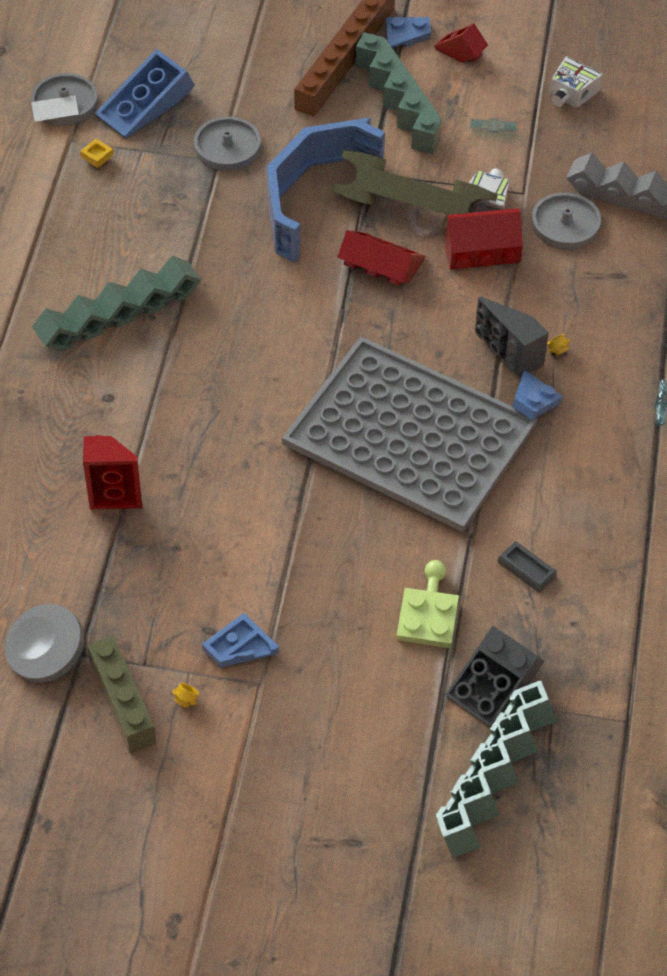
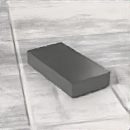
(527, 566)

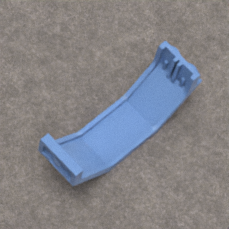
(310, 148)

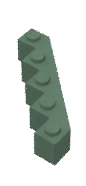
(400, 91)
(116, 304)
(493, 768)

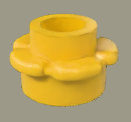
(558, 344)
(185, 695)

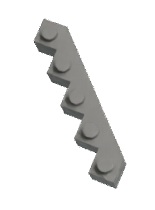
(619, 185)

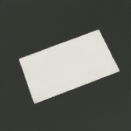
(55, 108)

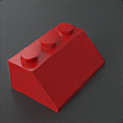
(484, 238)
(379, 257)
(111, 474)

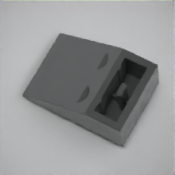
(511, 335)
(493, 675)

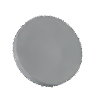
(68, 85)
(227, 143)
(566, 220)
(44, 643)

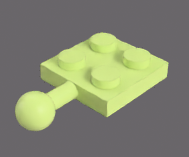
(428, 615)

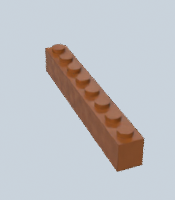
(339, 55)

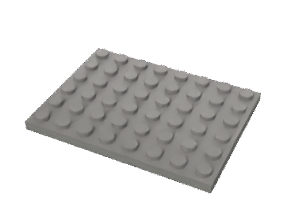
(410, 433)

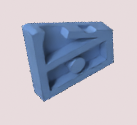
(407, 30)
(535, 397)
(239, 643)

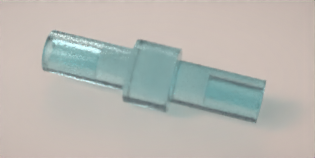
(493, 125)
(661, 403)

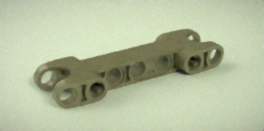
(373, 180)

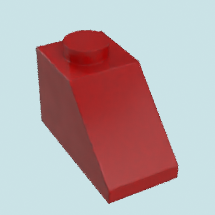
(463, 44)

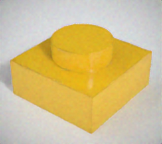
(96, 153)

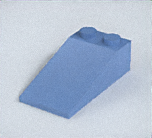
(146, 94)

